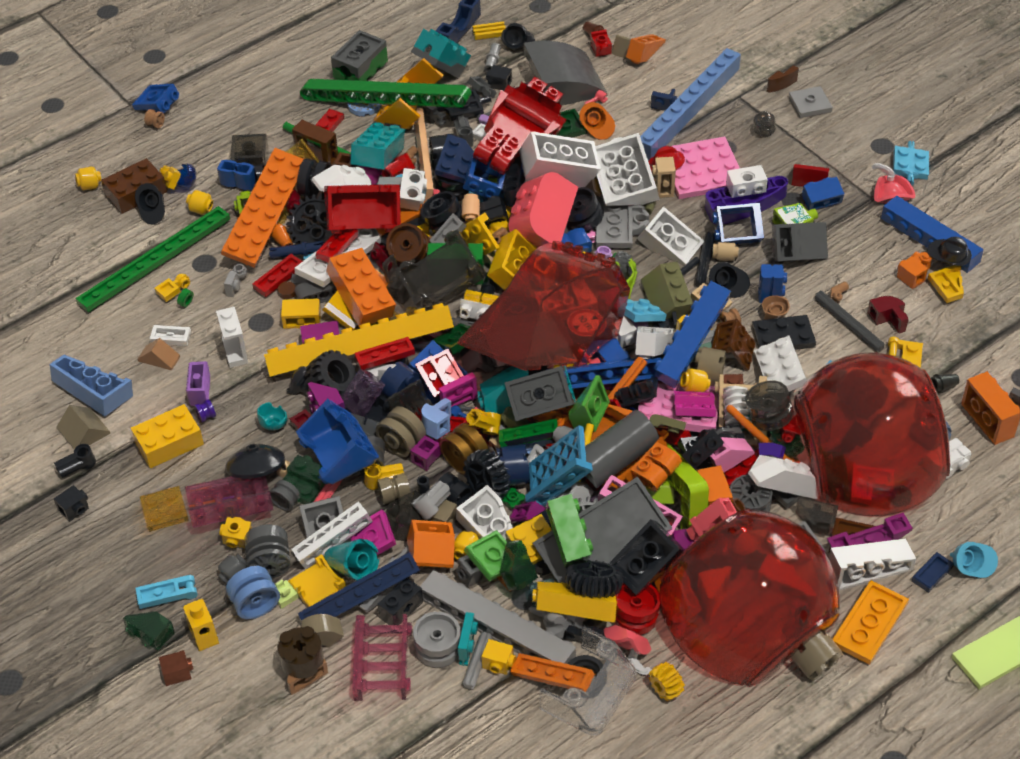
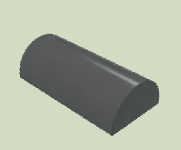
(619, 446)

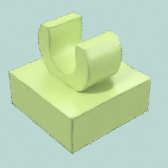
(287, 593)

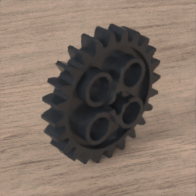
(308, 234)

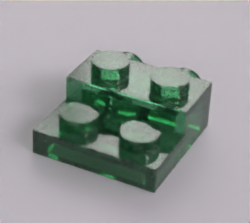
(305, 477)

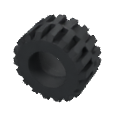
(337, 365)

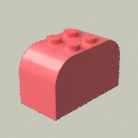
(543, 208)

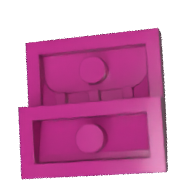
(694, 403)

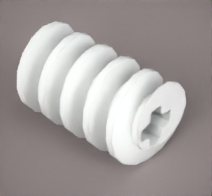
(736, 397)

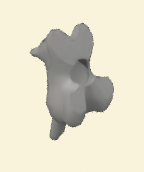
(557, 622)

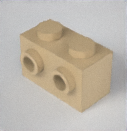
(664, 175)

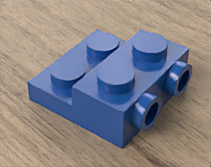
(157, 97)

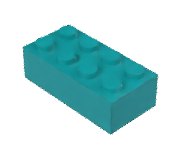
(377, 146)

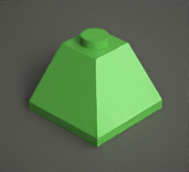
(590, 405)

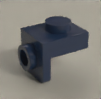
(662, 100)

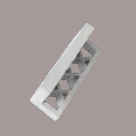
(334, 537)

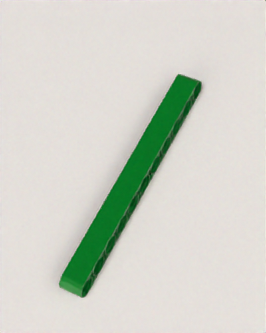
(385, 92)

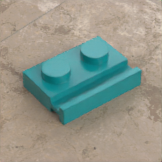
(466, 642)

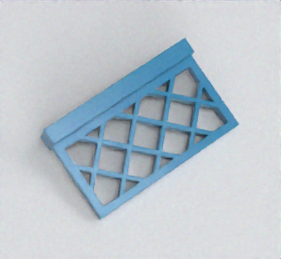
(563, 476)

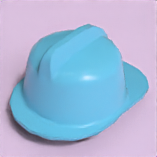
(975, 559)

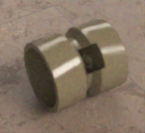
(393, 488)

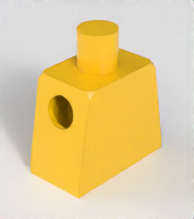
(198, 617)

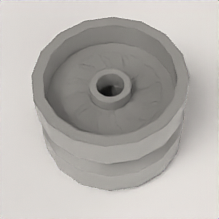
(437, 639)

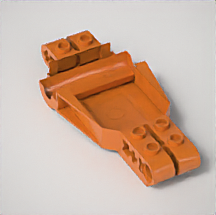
(650, 468)

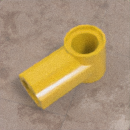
(485, 421)
(376, 472)

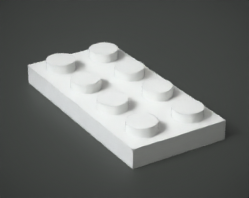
(781, 363)

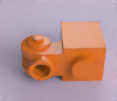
(914, 269)

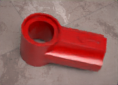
(397, 167)

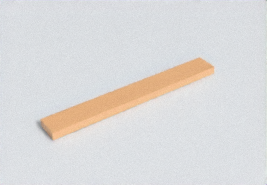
(423, 153)

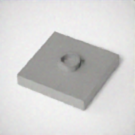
(810, 102)

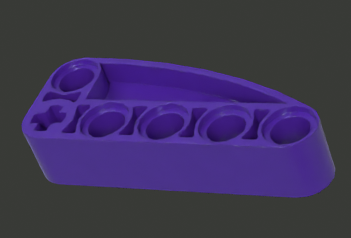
(775, 192)

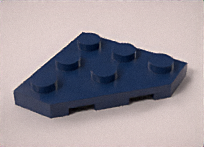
(455, 160)

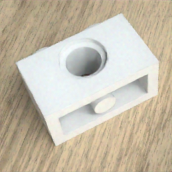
(746, 181)

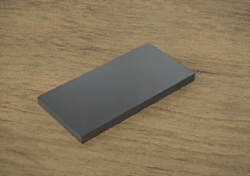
(609, 526)

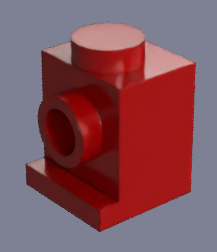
(601, 43)

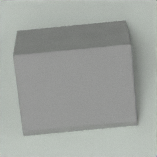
(319, 513)

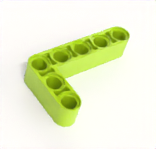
(692, 488)

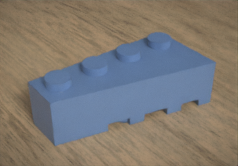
(91, 385)

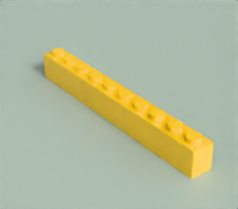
(366, 337)

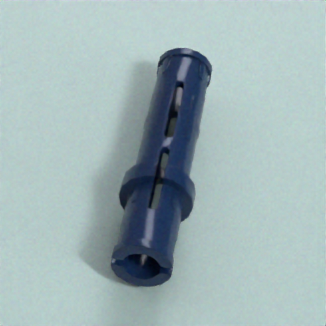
(300, 249)

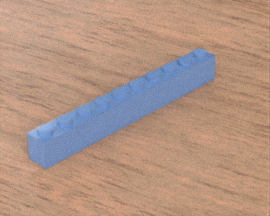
(690, 102)

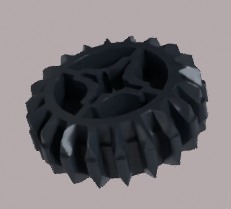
(485, 469)
(594, 579)

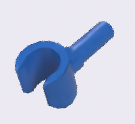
(456, 412)

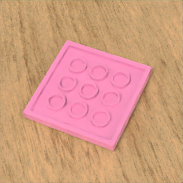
(703, 167)
(664, 406)

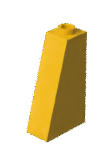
(559, 599)

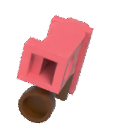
(712, 515)

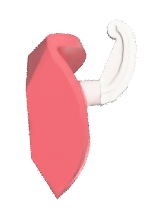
(891, 186)
(630, 641)

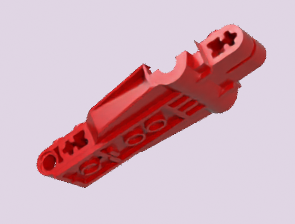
(513, 119)

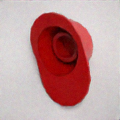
(668, 151)

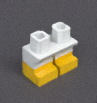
(475, 304)

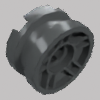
(284, 495)

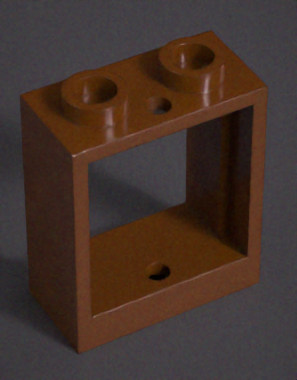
(327, 139)

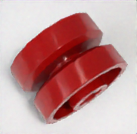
(638, 611)

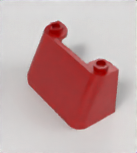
(362, 207)

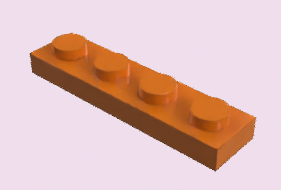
(552, 672)

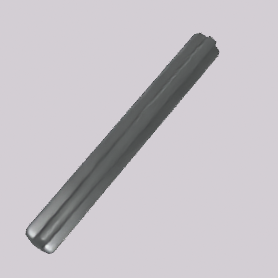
(849, 321)

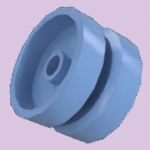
(252, 592)

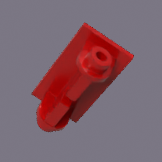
(789, 430)

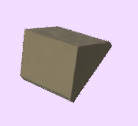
(81, 426)

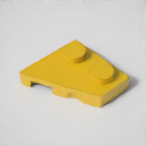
(948, 283)

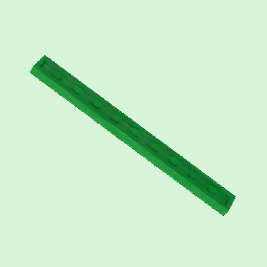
(152, 259)

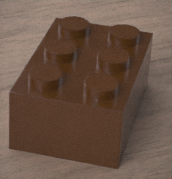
(122, 185)

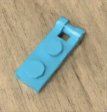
(166, 591)

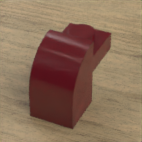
(888, 309)

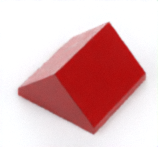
(804, 174)

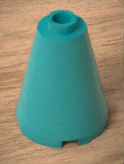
(353, 558)

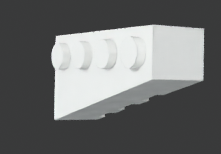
(871, 561)

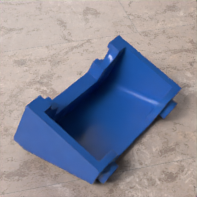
(336, 442)

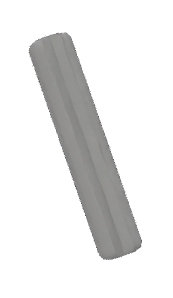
(476, 662)

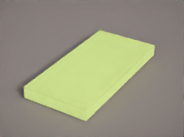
(991, 654)

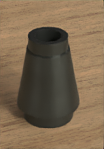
(944, 381)

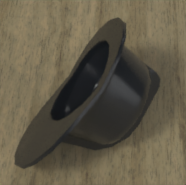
(150, 203)
(950, 250)
(730, 278)

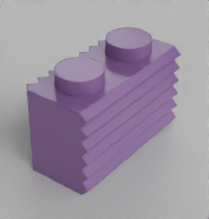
(198, 382)

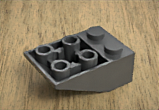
(799, 241)

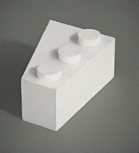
(652, 341)

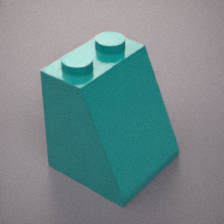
(493, 392)

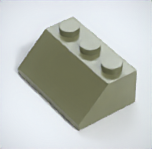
(668, 290)

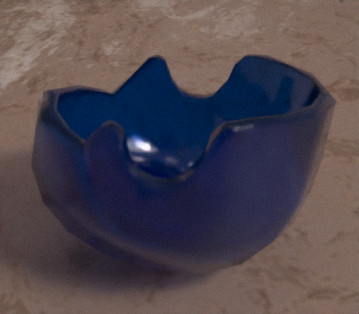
(187, 177)

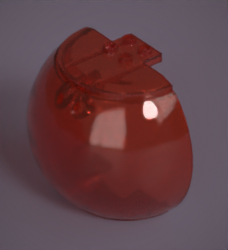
(873, 434)
(749, 595)

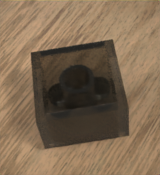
(250, 149)

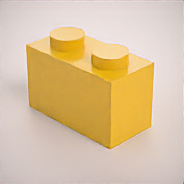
(300, 312)

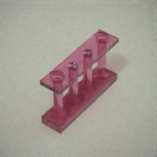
(224, 489)
(363, 648)

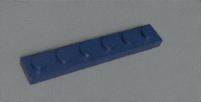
(364, 588)

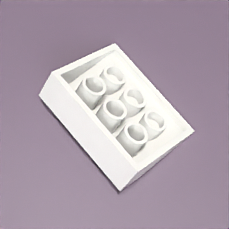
(625, 172)

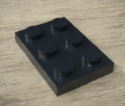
(796, 327)

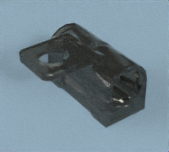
(395, 285)

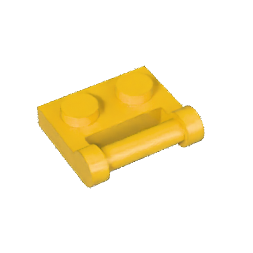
(910, 350)

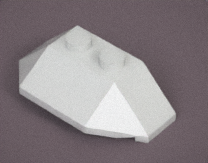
(341, 176)
(784, 476)

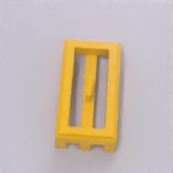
(488, 30)

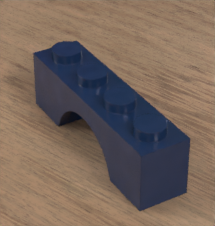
(466, 15)

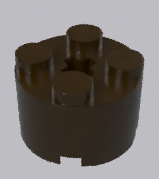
(300, 652)

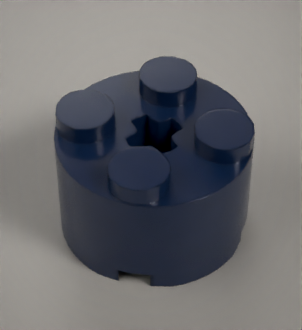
(398, 378)
(516, 463)

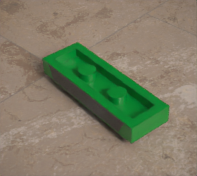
(527, 433)

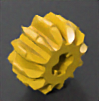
(666, 681)

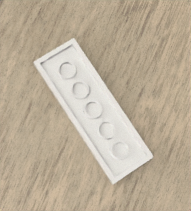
(315, 269)

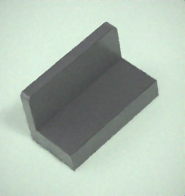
(473, 359)

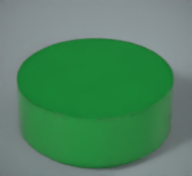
(185, 297)

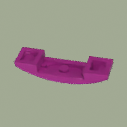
(892, 529)

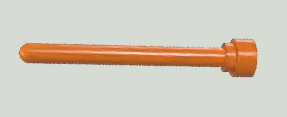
(752, 428)

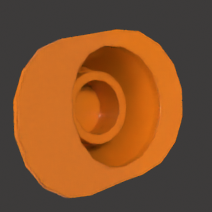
(597, 120)

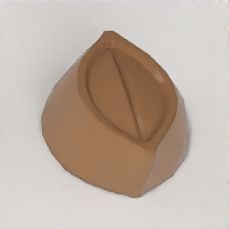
(775, 307)

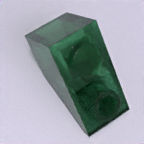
(516, 566)
(150, 628)

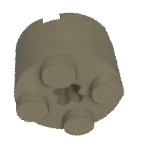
(712, 362)
(817, 655)

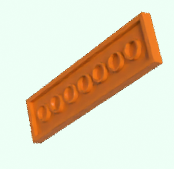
(263, 208)

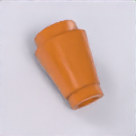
(281, 235)

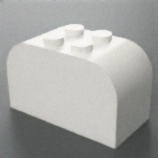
(567, 156)

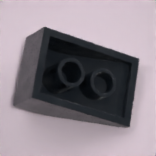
(646, 556)

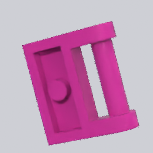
(460, 390)

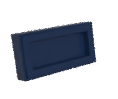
(932, 572)

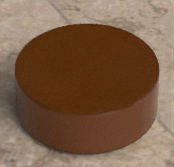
(286, 290)

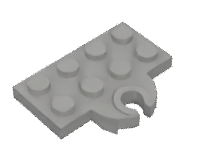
(620, 224)

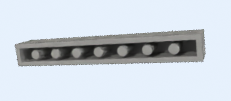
(494, 619)

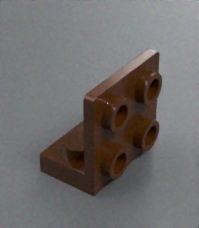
(733, 338)

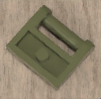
(673, 425)

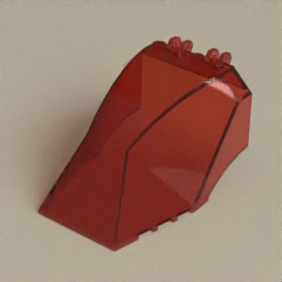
(553, 309)

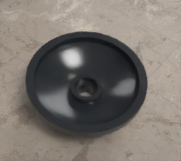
(255, 461)

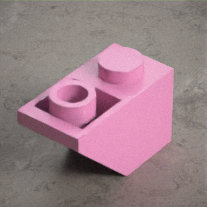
(731, 453)

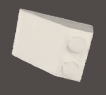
(670, 237)

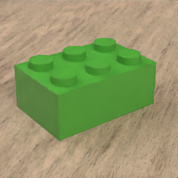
(569, 529)

